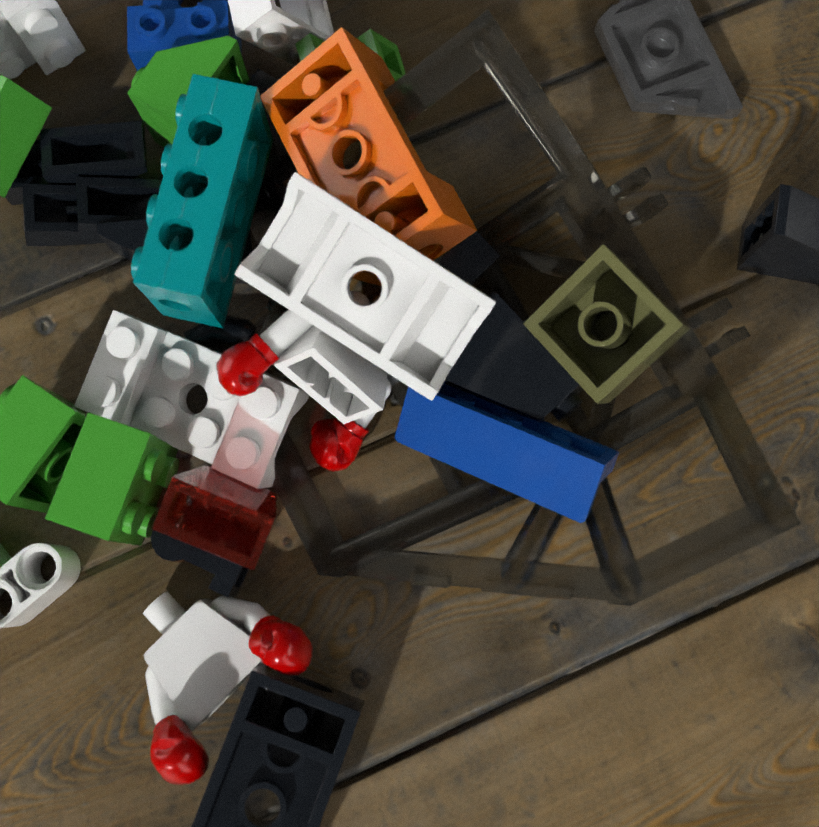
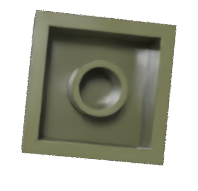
(605, 325)

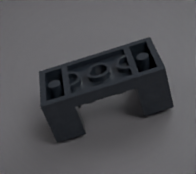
(284, 740)

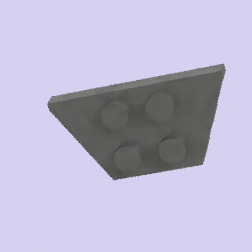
(665, 60)

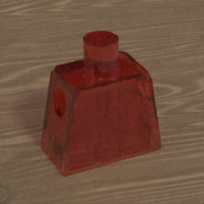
(219, 516)

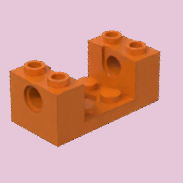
(340, 100)

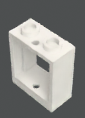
(280, 28)

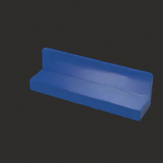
(507, 448)

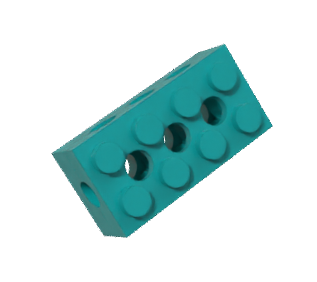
(204, 201)

